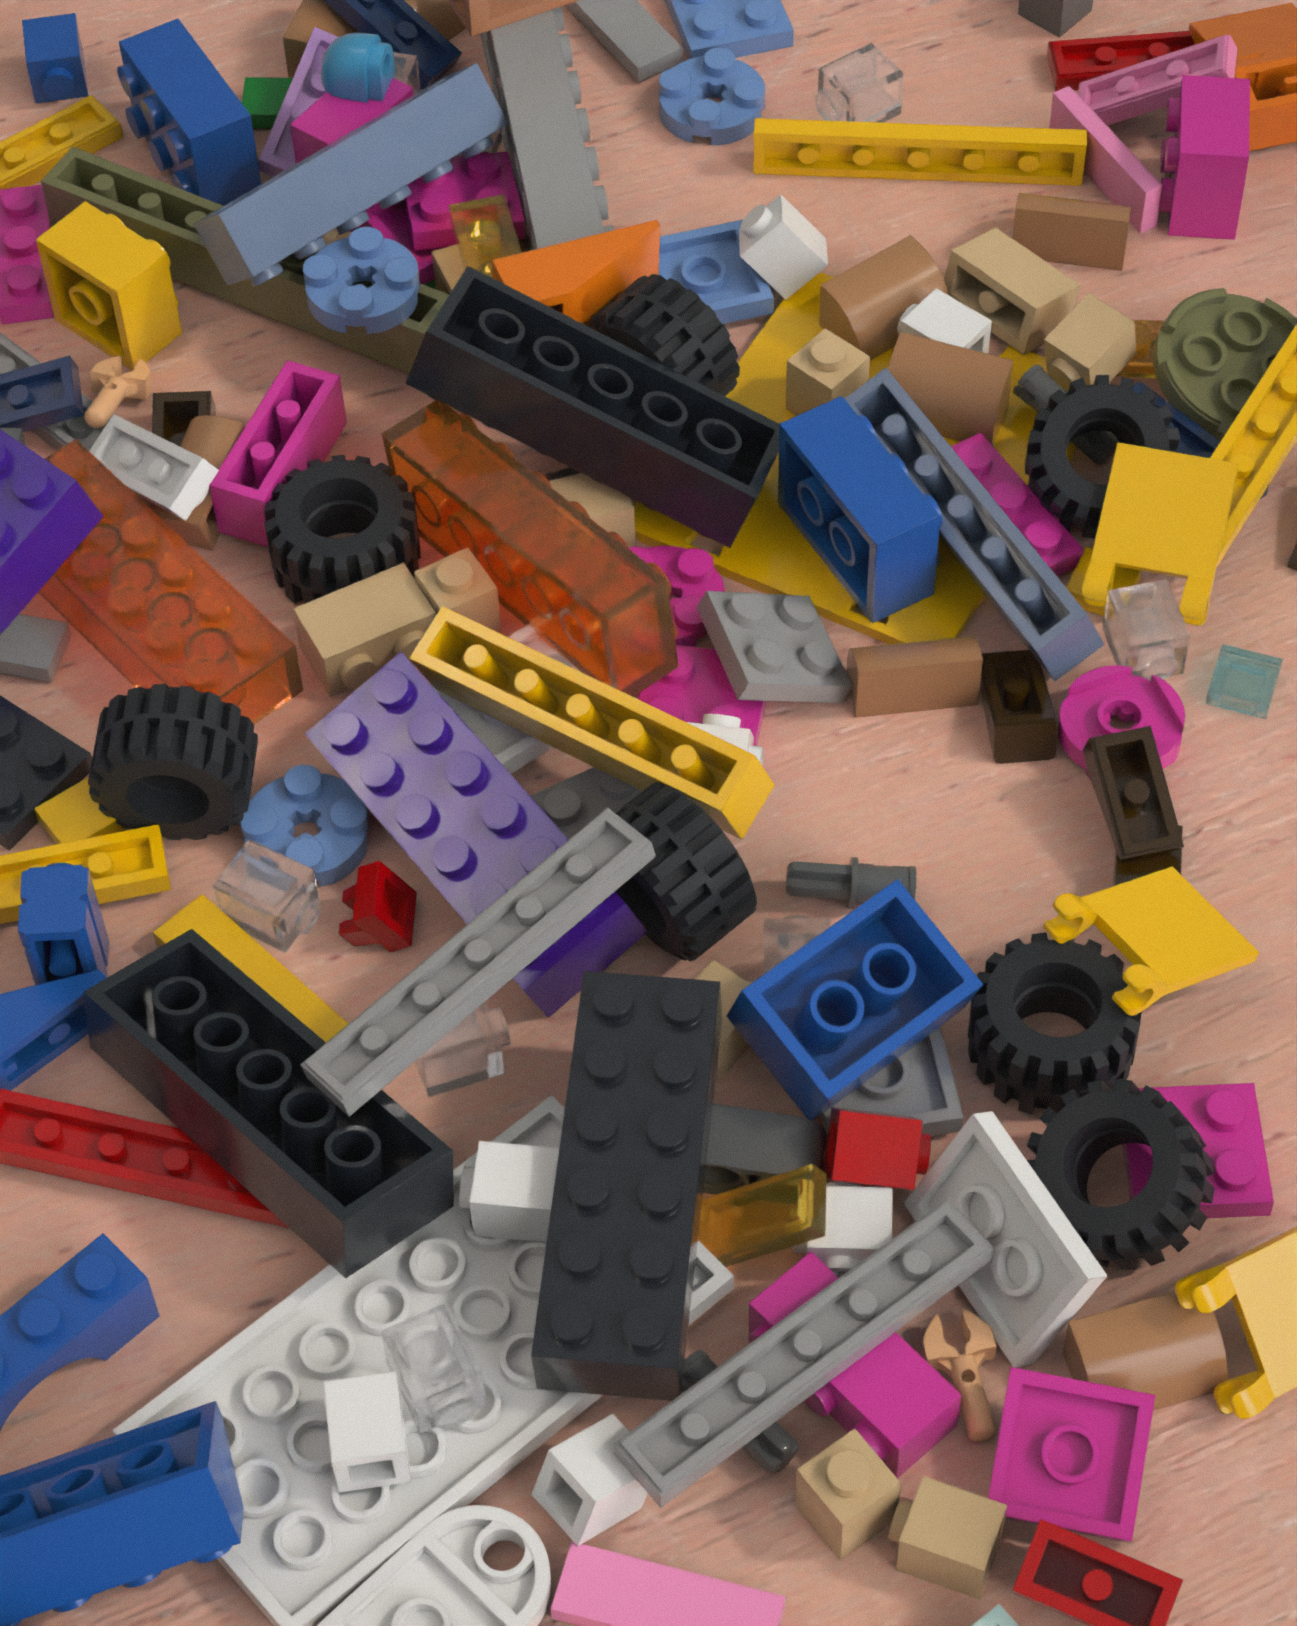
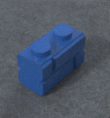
(61, 923)

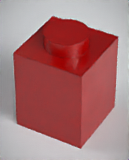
(876, 1148)

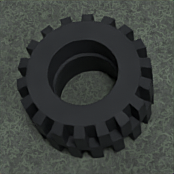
(673, 329)
(1078, 412)
(333, 501)
(173, 761)
(694, 884)
(1059, 980)
(1167, 1202)

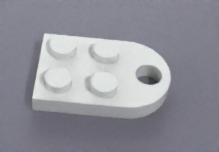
(445, 1581)

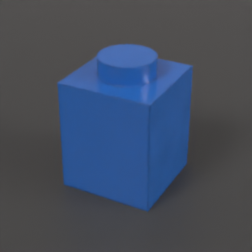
(55, 58)

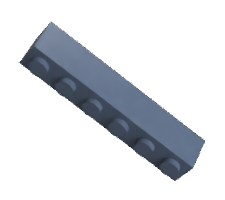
(350, 176)
(980, 532)

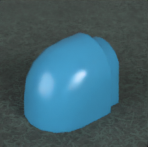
(358, 67)

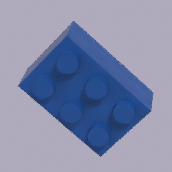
(188, 114)
(858, 508)
(853, 1000)

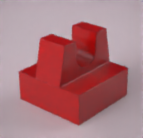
(381, 909)

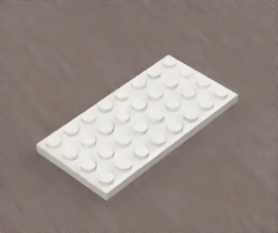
(300, 1536)

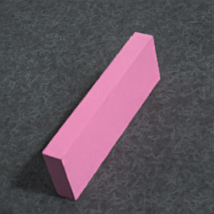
(1154, 81)
(1109, 160)
(628, 1591)

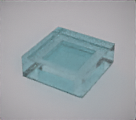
(1244, 681)

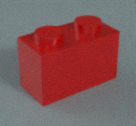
(1093, 1581)

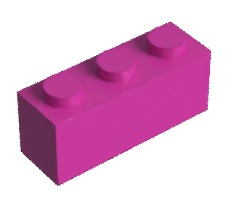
(288, 429)
(886, 1395)

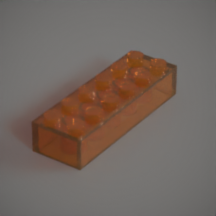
(540, 550)
(161, 606)

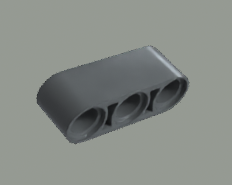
(758, 1145)

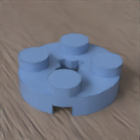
(716, 75)
(355, 259)
(315, 798)

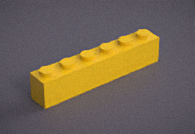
(591, 719)

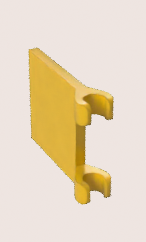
(1162, 518)
(1161, 929)
(1266, 1303)

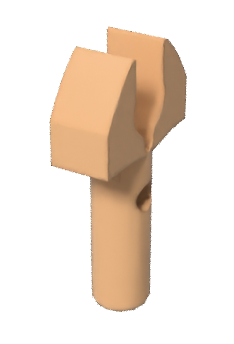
(113, 387)
(965, 1369)

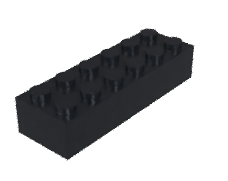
(596, 406)
(231, 1077)
(628, 1187)

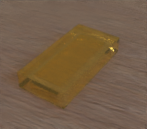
(765, 1216)

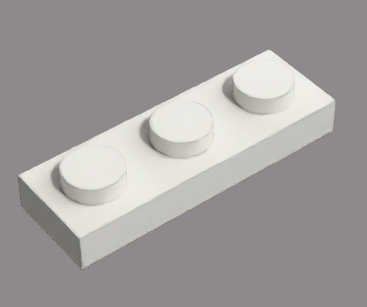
(154, 467)

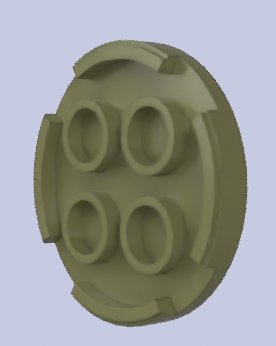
(1217, 353)

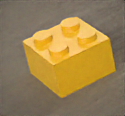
(110, 285)

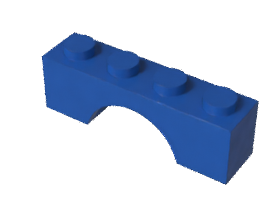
(74, 1314)

